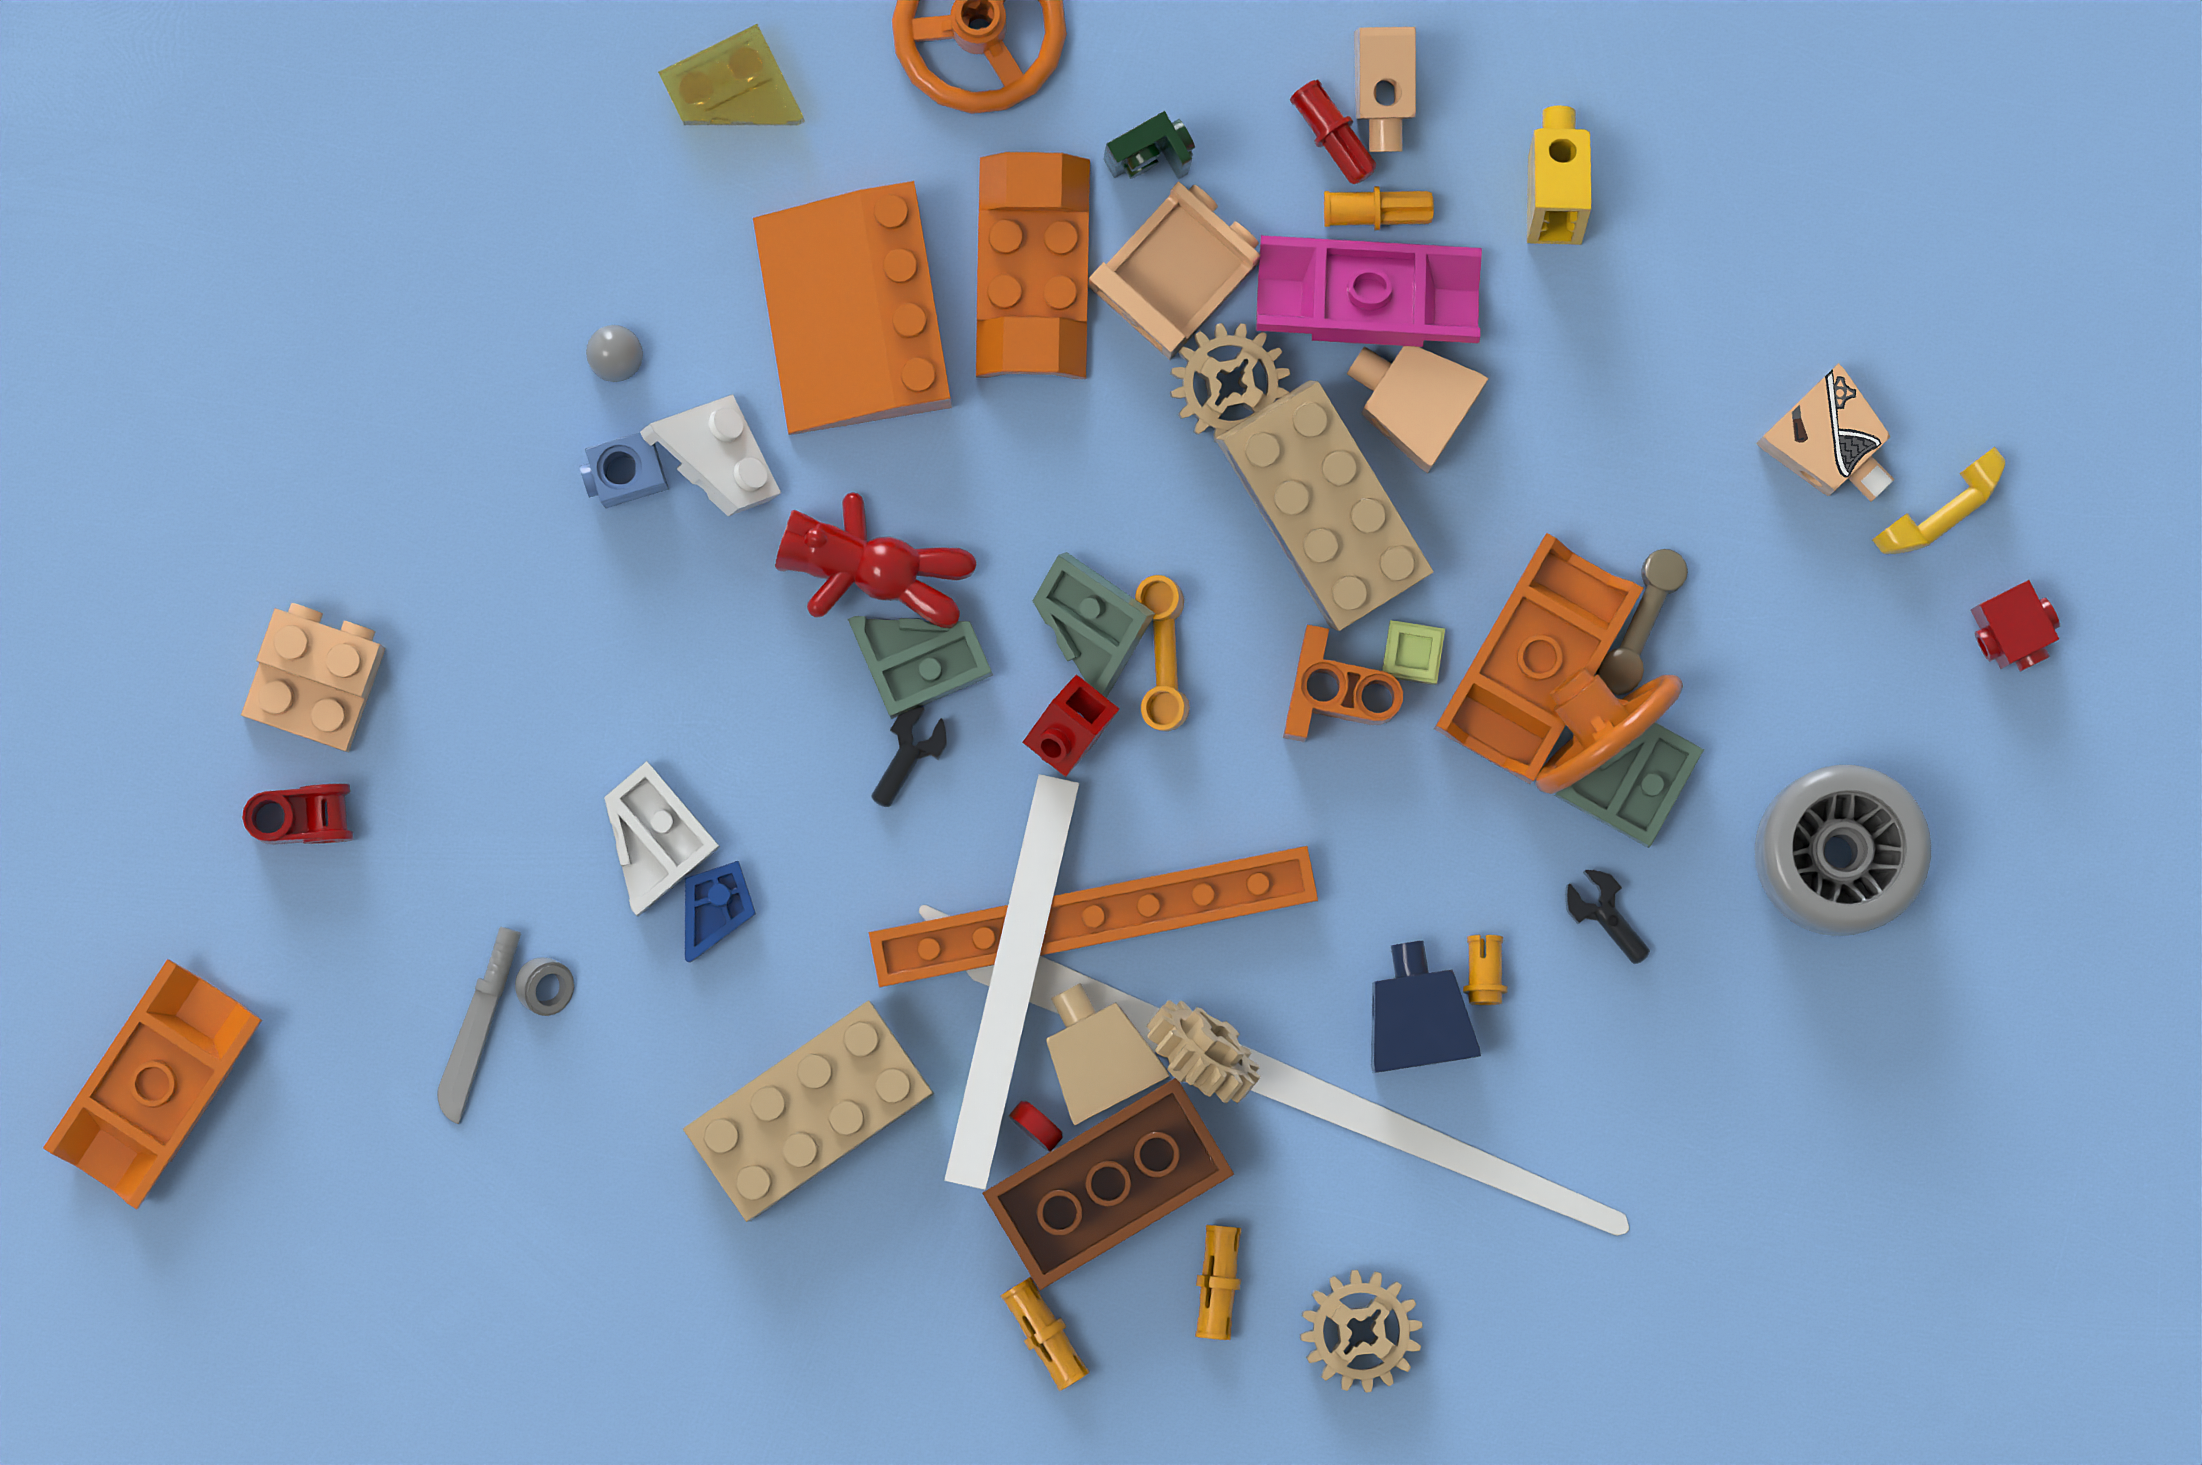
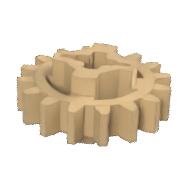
(1208, 368)
(1203, 1051)
(1380, 1346)

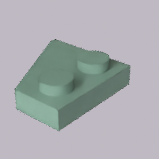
(1091, 620)
(919, 660)
(1637, 784)

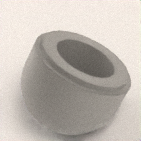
(614, 353)
(529, 977)

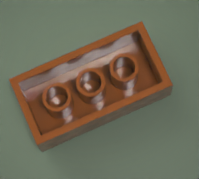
(1108, 1183)

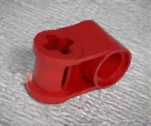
(303, 815)

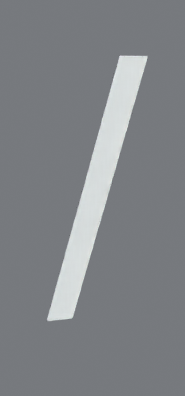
(1011, 982)

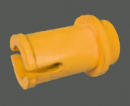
(1485, 973)

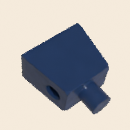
(1418, 1015)

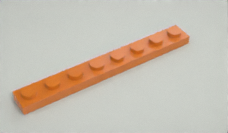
(1101, 915)

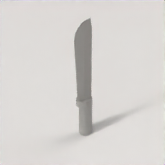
(468, 1048)

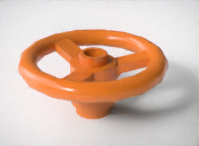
(986, 41)
(1601, 723)

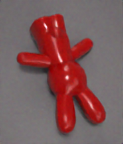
(879, 567)

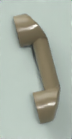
(1662, 575)

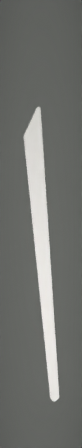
(1337, 1105)

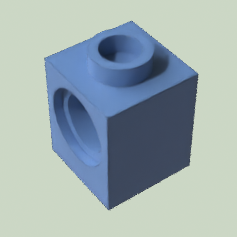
(647, 480)

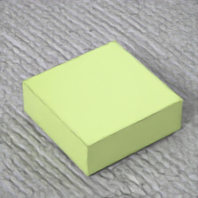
(1413, 652)

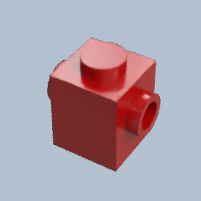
(2016, 627)
(1064, 735)

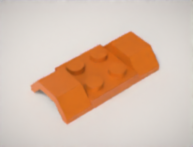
(1032, 264)
(153, 1083)

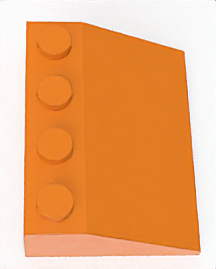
(852, 309)

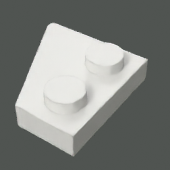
(717, 454)
(654, 836)

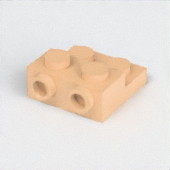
(313, 677)

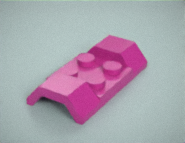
(1368, 291)

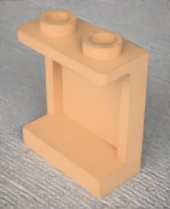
(1176, 269)

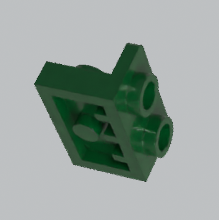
(1141, 146)

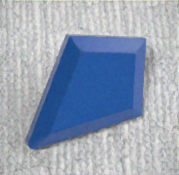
(714, 907)

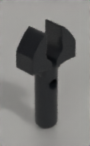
(907, 755)
(1607, 914)

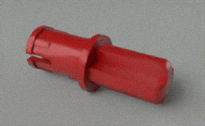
(1333, 131)

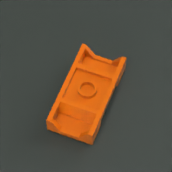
(1550, 627)

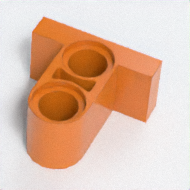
(1350, 682)

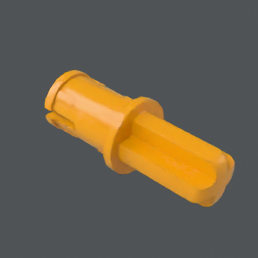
(1378, 208)

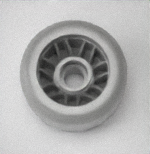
(1886, 842)

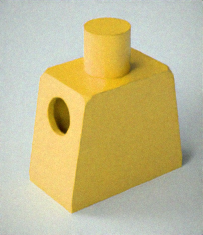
(1558, 179)

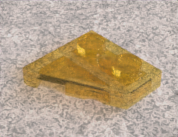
(732, 85)

